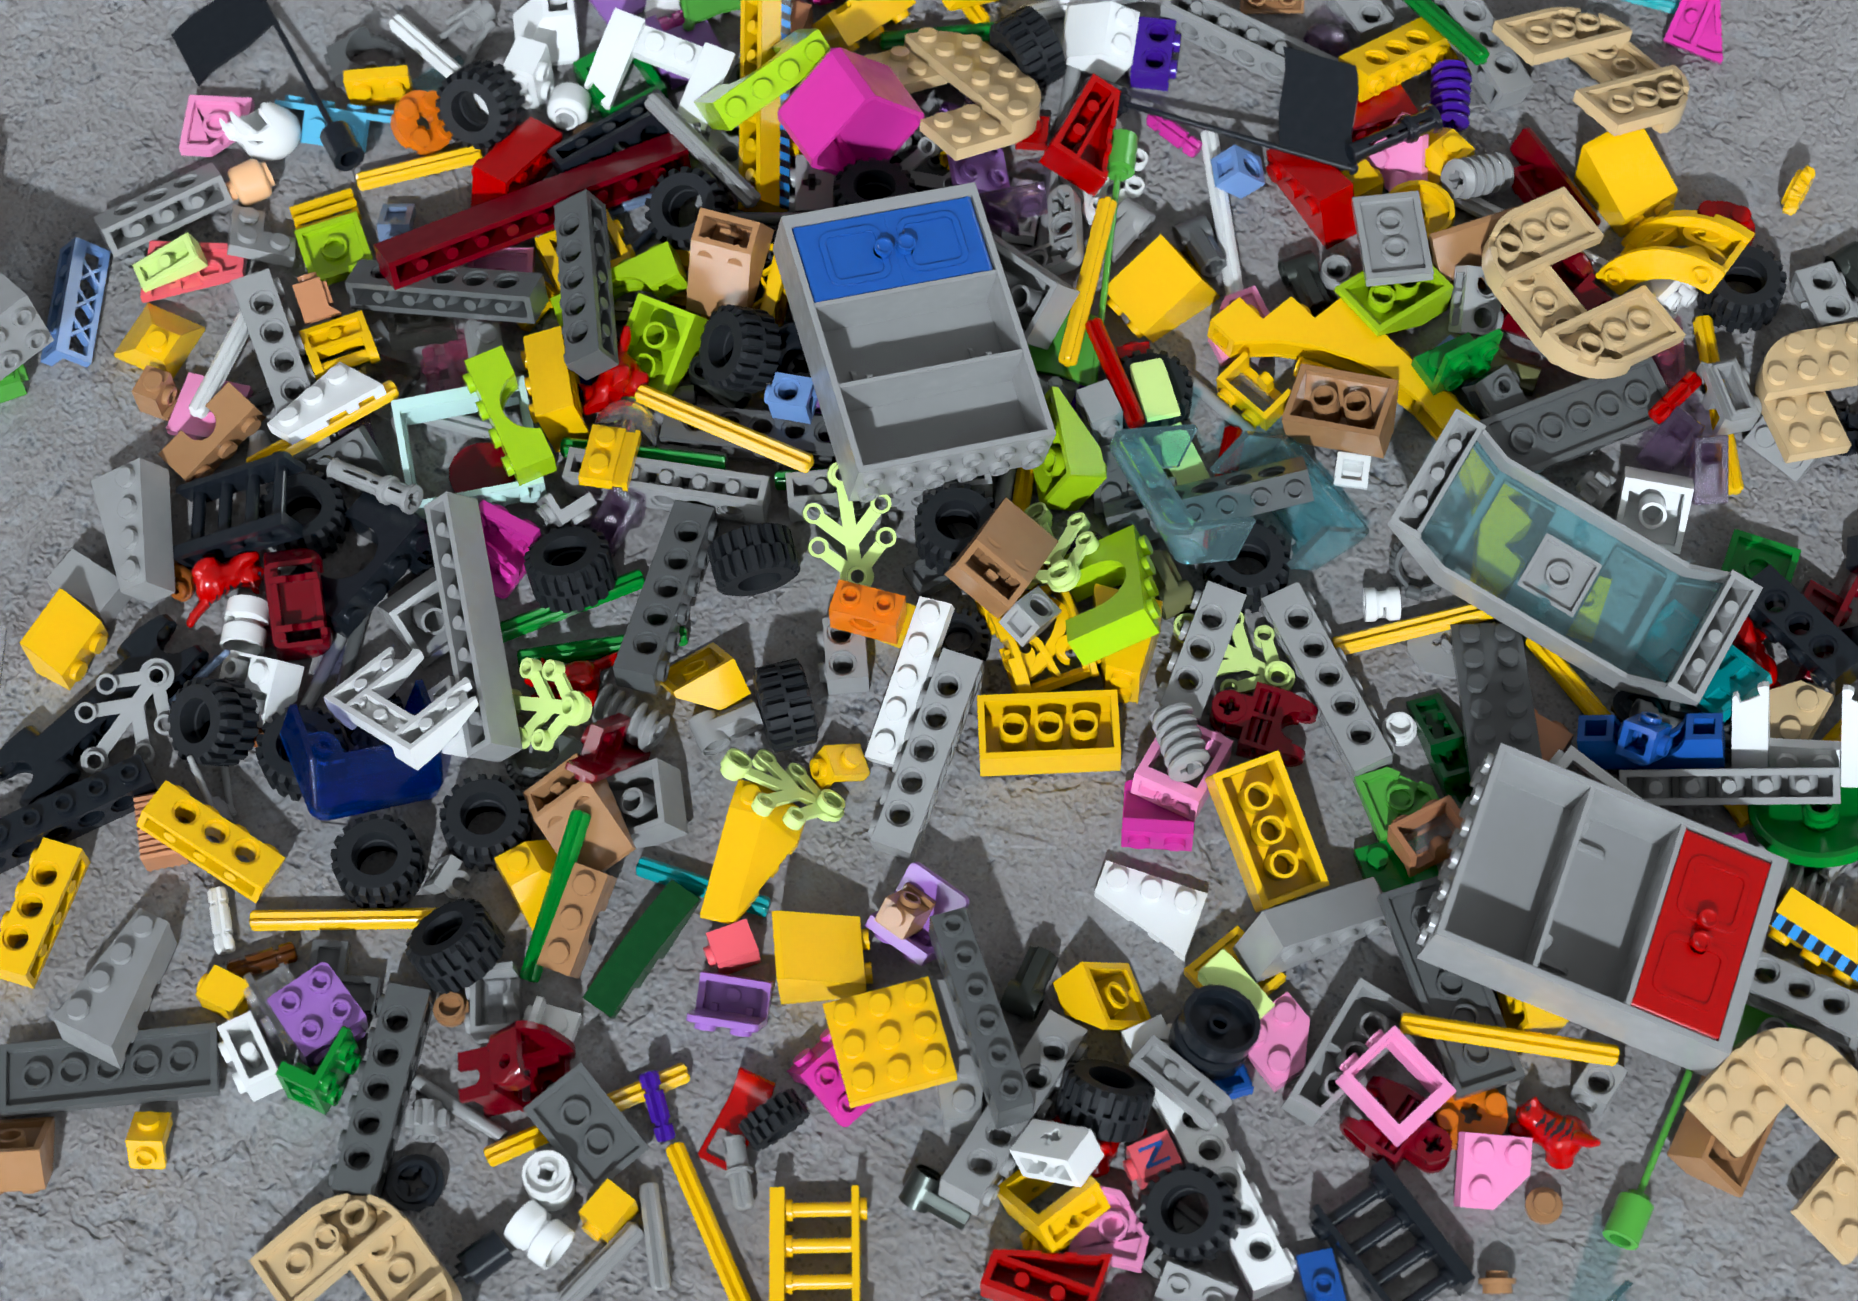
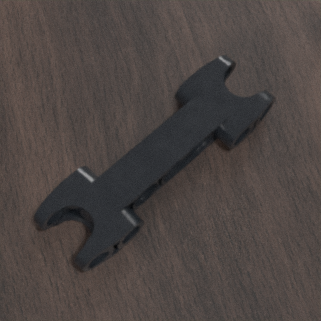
(59, 747)

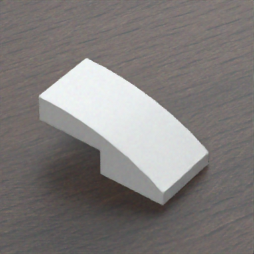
(1352, 470)

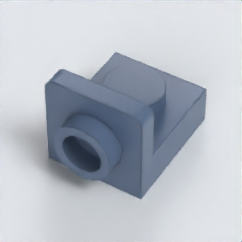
(395, 220)

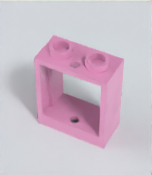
(1181, 797)
(1415, 1063)

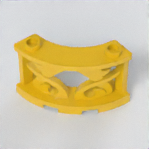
(1652, 255)
(1025, 667)

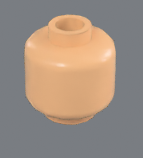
(250, 182)

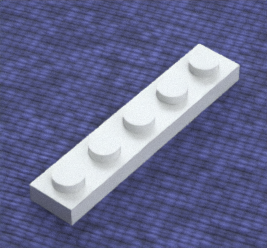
(909, 677)

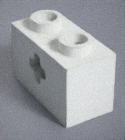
(1057, 1152)

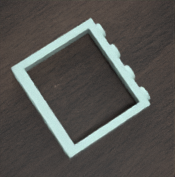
(451, 404)

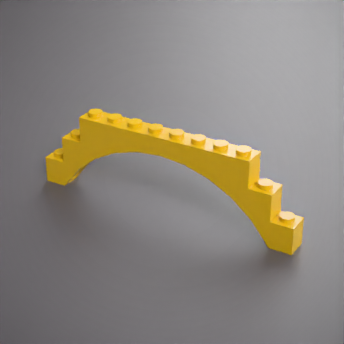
(1335, 340)

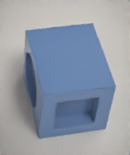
(1237, 171)
(797, 409)

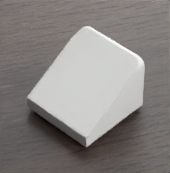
(661, 8)

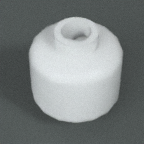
(568, 105)

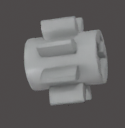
(1597, 489)
(427, 1120)

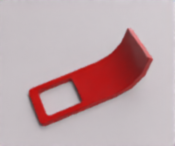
(747, 1094)

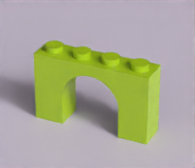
(735, 102)
(1127, 615)

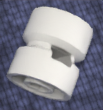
(245, 623)
(549, 1180)
(543, 1238)

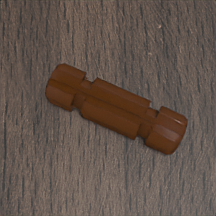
(263, 960)

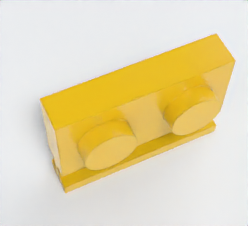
(377, 85)
(609, 457)

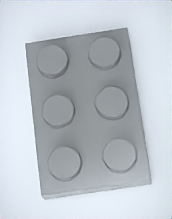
(1392, 238)

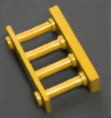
(784, 1246)

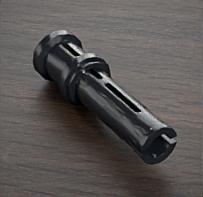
(1408, 131)

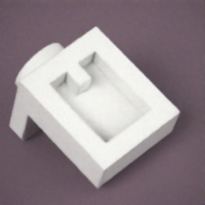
(557, 1018)

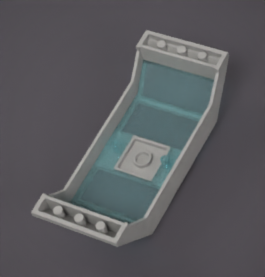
(1567, 570)

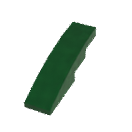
(1442, 745)
(641, 948)

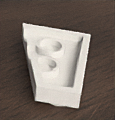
(330, 395)
(1154, 904)

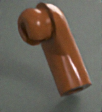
(183, 583)

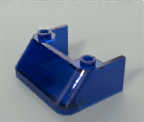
(359, 780)

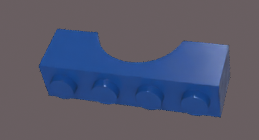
(1695, 744)

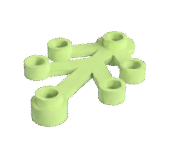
(849, 534)
(1063, 574)
(1241, 658)
(572, 709)
(821, 804)

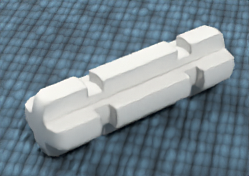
(221, 920)

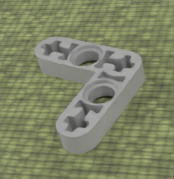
(1066, 249)

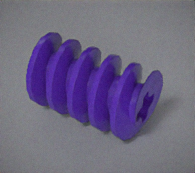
(1451, 93)

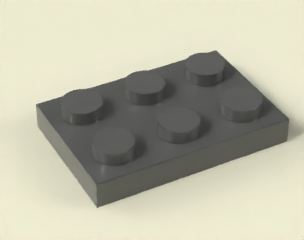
(586, 1128)

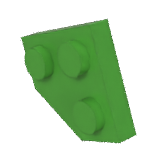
(1390, 795)

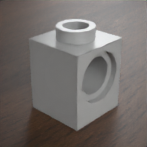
(1030, 616)
(1597, 1102)

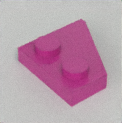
(1697, 29)

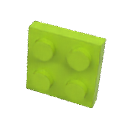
(333, 247)

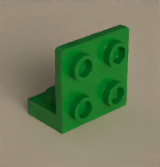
(1457, 361)
(326, 1086)

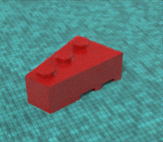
(1381, 111)
(1084, 137)
(514, 162)
(1317, 193)
(1044, 1276)

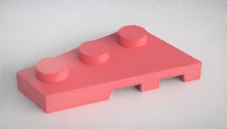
(221, 270)

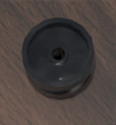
(1215, 1031)

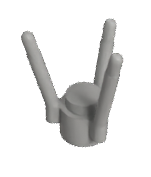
(475, 16)
(225, 808)

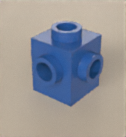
(1634, 741)

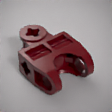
(1247, 713)
(1399, 1103)

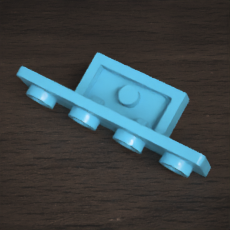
(314, 122)

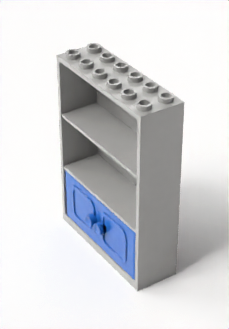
(913, 342)

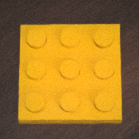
(889, 1042)

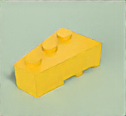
(860, 19)
(552, 387)

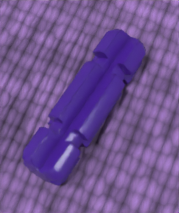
(657, 1105)

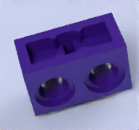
(1154, 53)

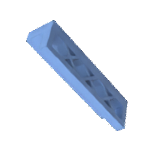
(64, 302)

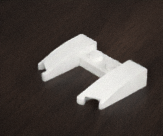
(630, 38)
(414, 739)
(1756, 749)

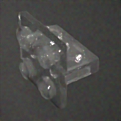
(257, 995)

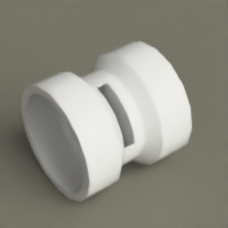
(1381, 604)

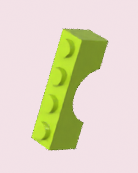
(654, 271)
(524, 448)

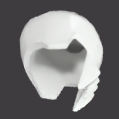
(265, 133)

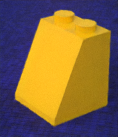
(1625, 179)
(1159, 291)
(1129, 667)
(819, 956)

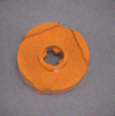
(405, 125)
(1490, 1107)

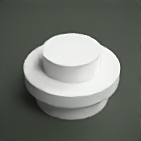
(1400, 728)

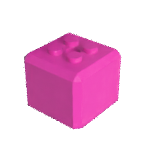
(849, 112)

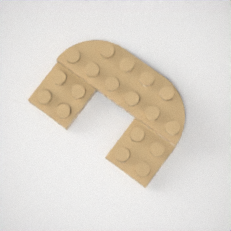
(1632, 87)
(1003, 95)
(1584, 342)
(1794, 388)
(1822, 1089)
(356, 1236)

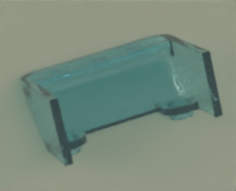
(1141, 458)
(1319, 527)

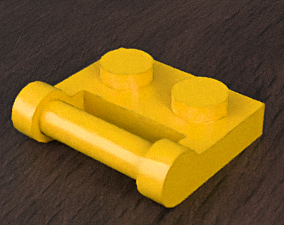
(337, 337)

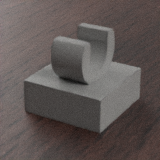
(443, 875)

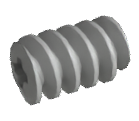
(1477, 175)
(643, 728)
(1180, 741)
(1820, 893)

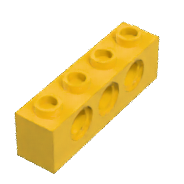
(1396, 57)
(219, 858)
(50, 859)

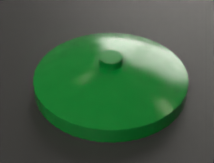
(1809, 832)

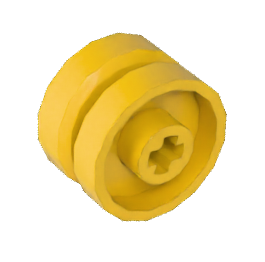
(1435, 202)

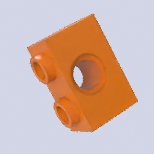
(867, 611)

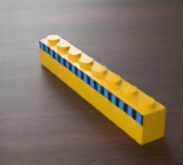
(762, 138)
(1818, 934)

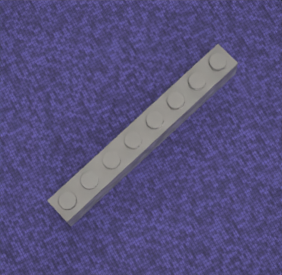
(473, 624)

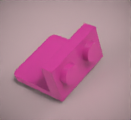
(510, 537)
(1153, 826)
(822, 1075)

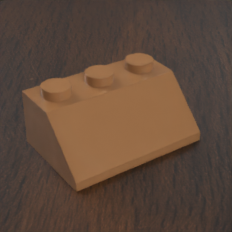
(1462, 245)
(1341, 410)
(26, 1154)
(1709, 1160)

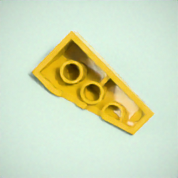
(746, 854)

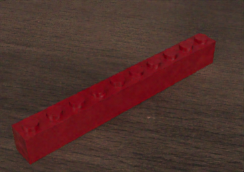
(524, 212)

